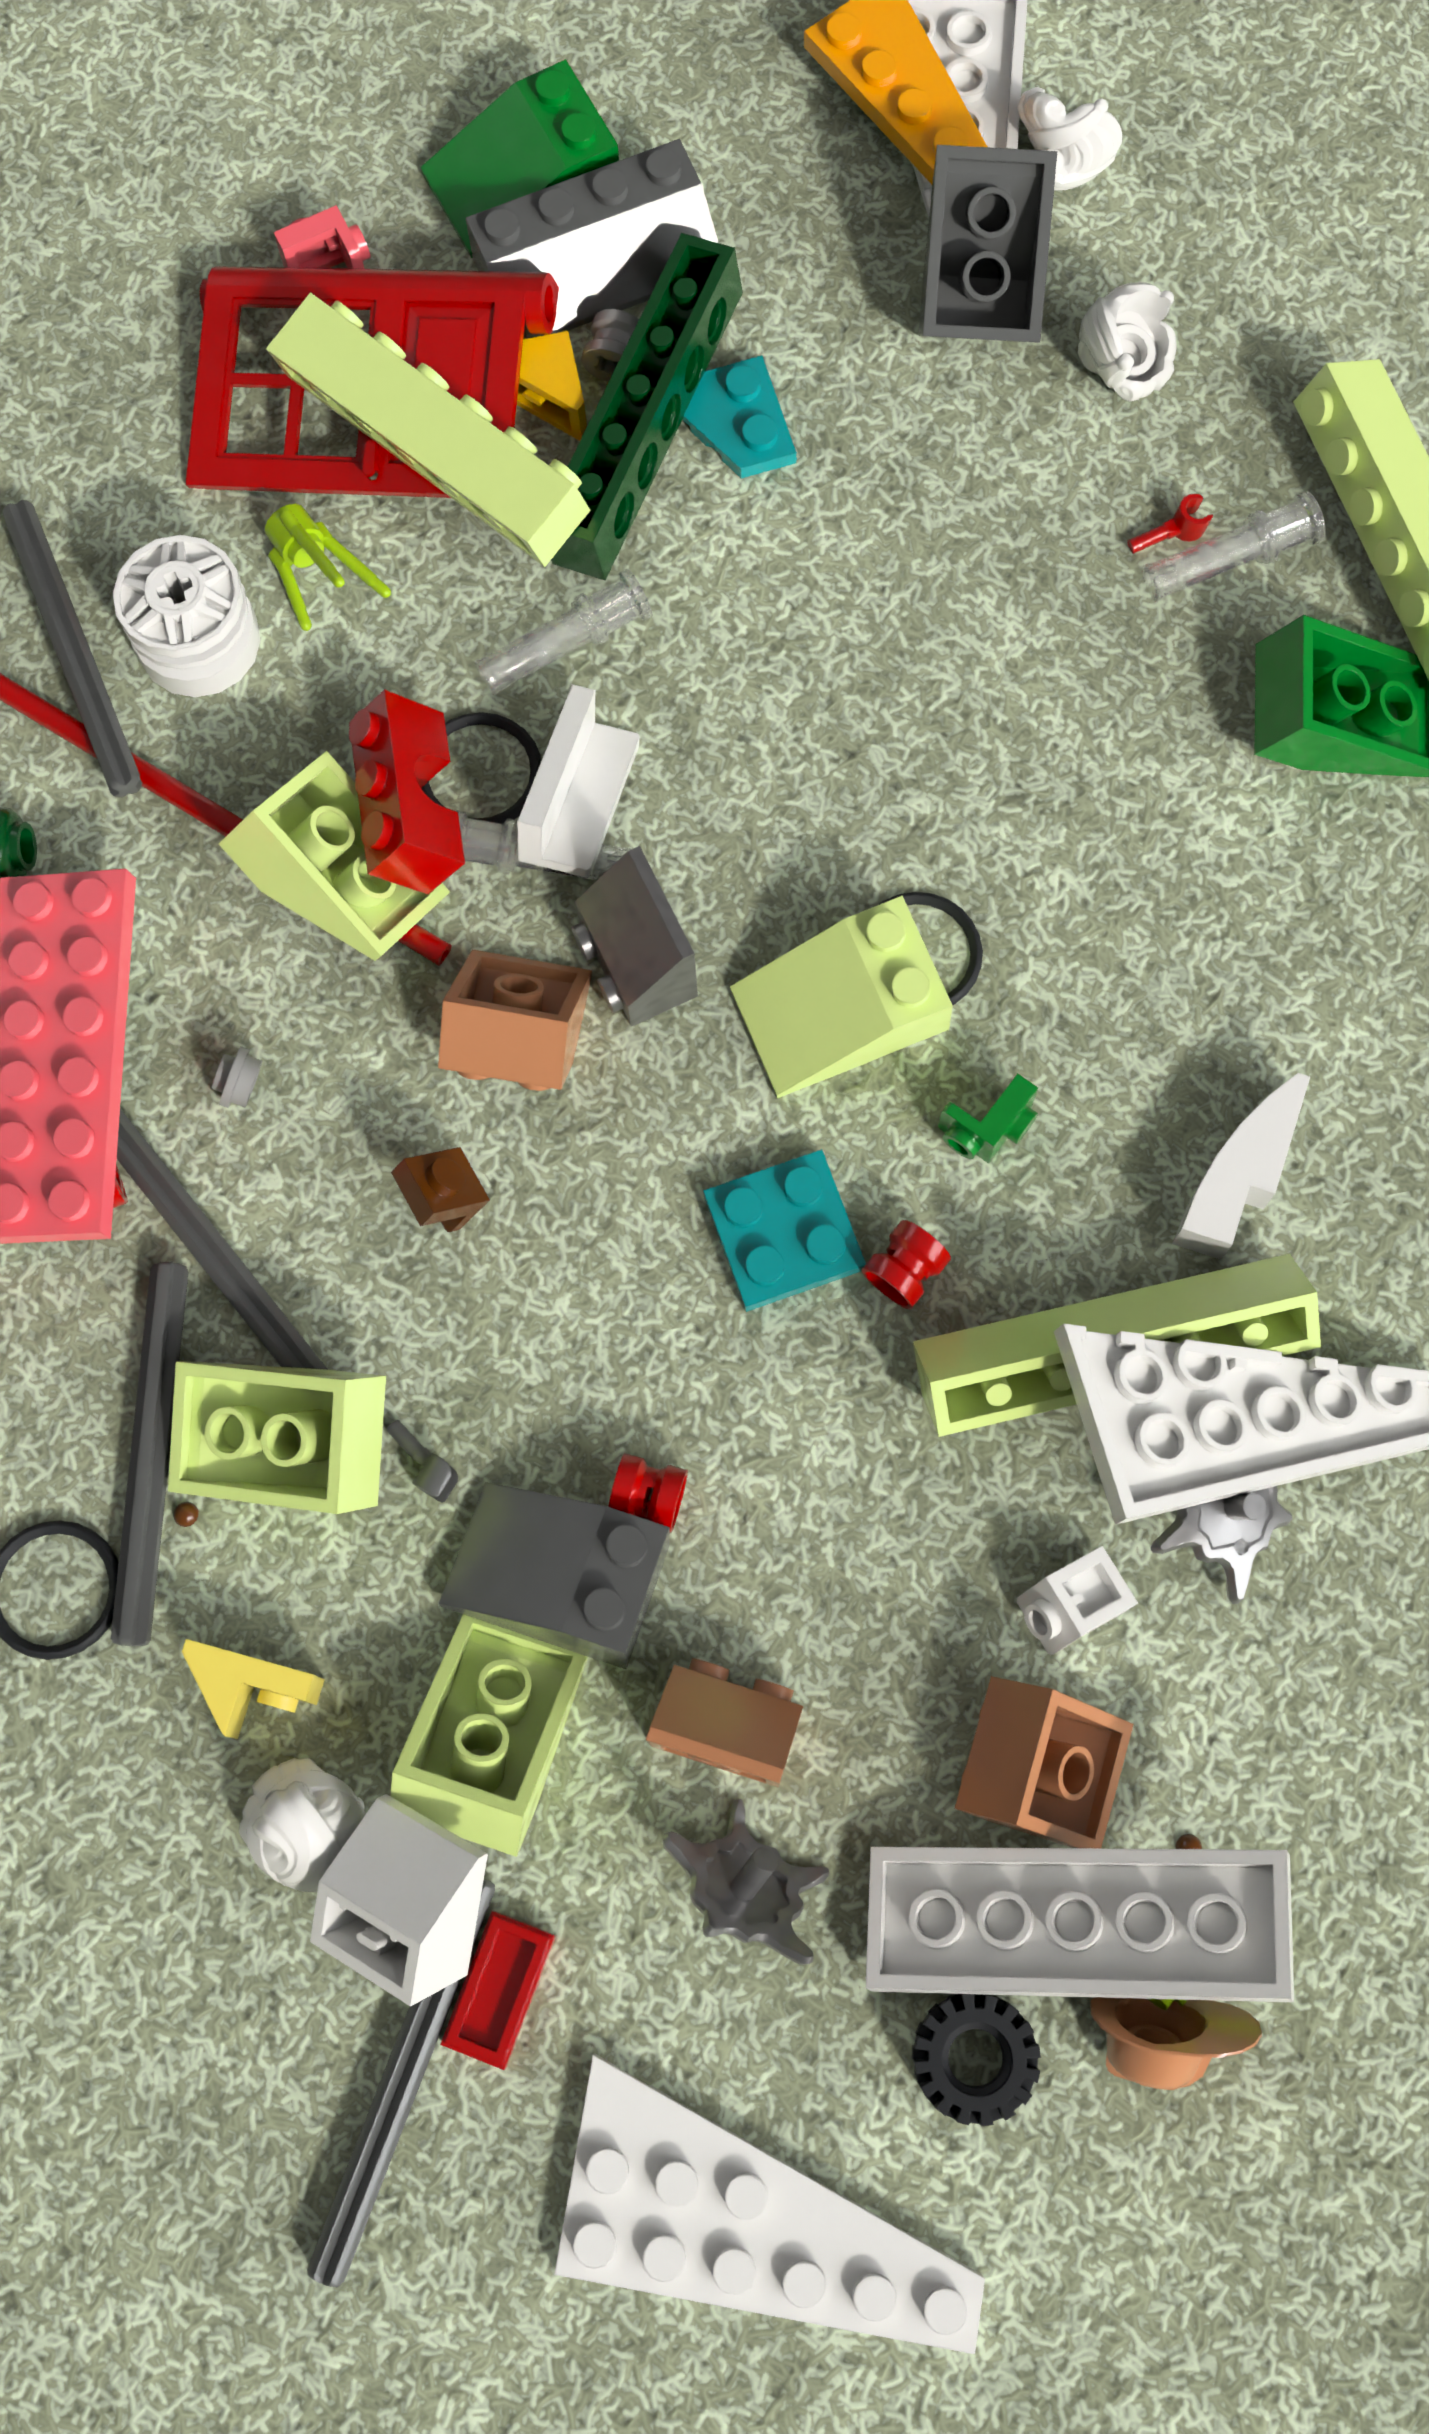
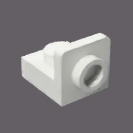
(1075, 1600)

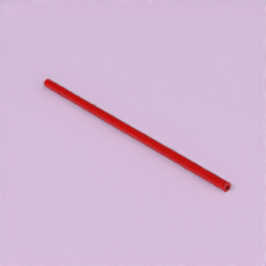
(173, 791)

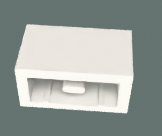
(401, 1902)

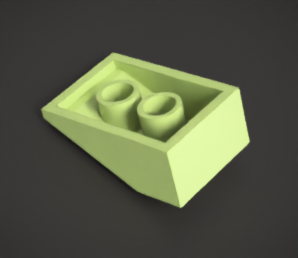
(311, 858)
(843, 998)
(277, 1435)
(488, 1734)

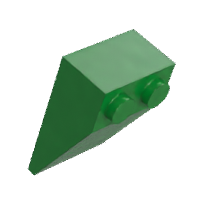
(520, 144)
(1340, 702)

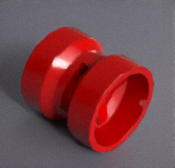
(910, 1258)
(633, 1488)

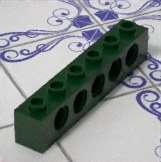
(649, 397)

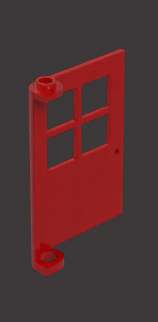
(451, 320)

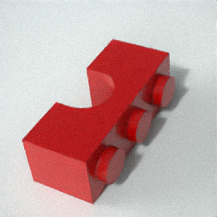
(403, 831)

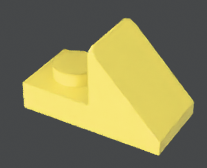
(229, 1681)

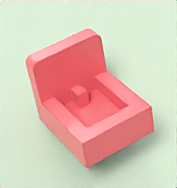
(322, 242)

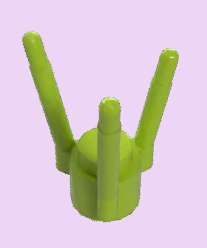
(302, 543)

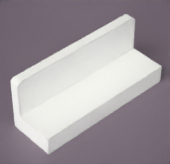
(575, 789)

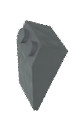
(987, 243)
(558, 1571)

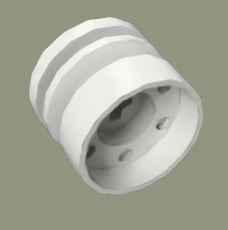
(187, 615)

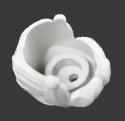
(1084, 138)
(1128, 341)
(299, 1822)

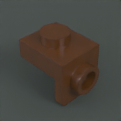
(441, 1188)

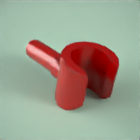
(1180, 526)

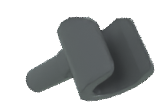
(436, 1475)

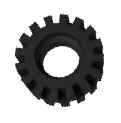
(1019, 2058)

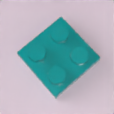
(784, 1230)

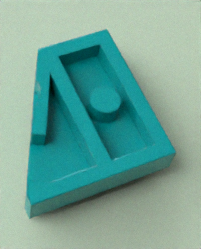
(741, 418)

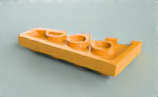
(894, 76)

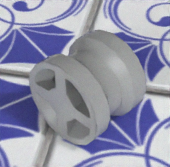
(611, 334)

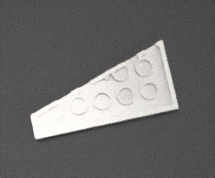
(984, 57)
(714, 2220)

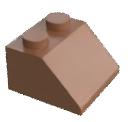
(513, 1020)
(725, 1722)
(1044, 1764)

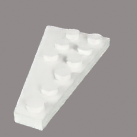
(1229, 1420)

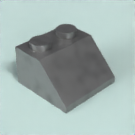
(635, 940)

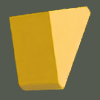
(551, 383)

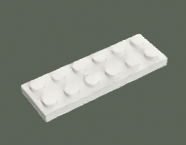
(1081, 1922)

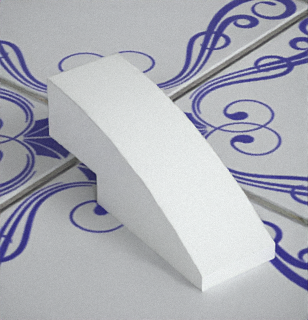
(1242, 1172)

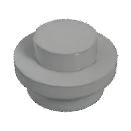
(236, 1077)

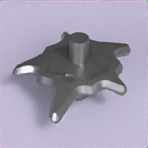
(1227, 1533)
(746, 1887)

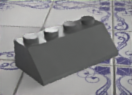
(598, 232)

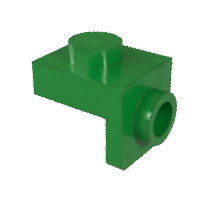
(1007, 1119)

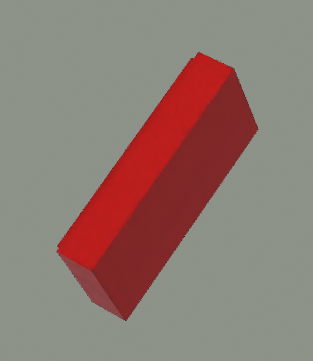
(498, 1990)

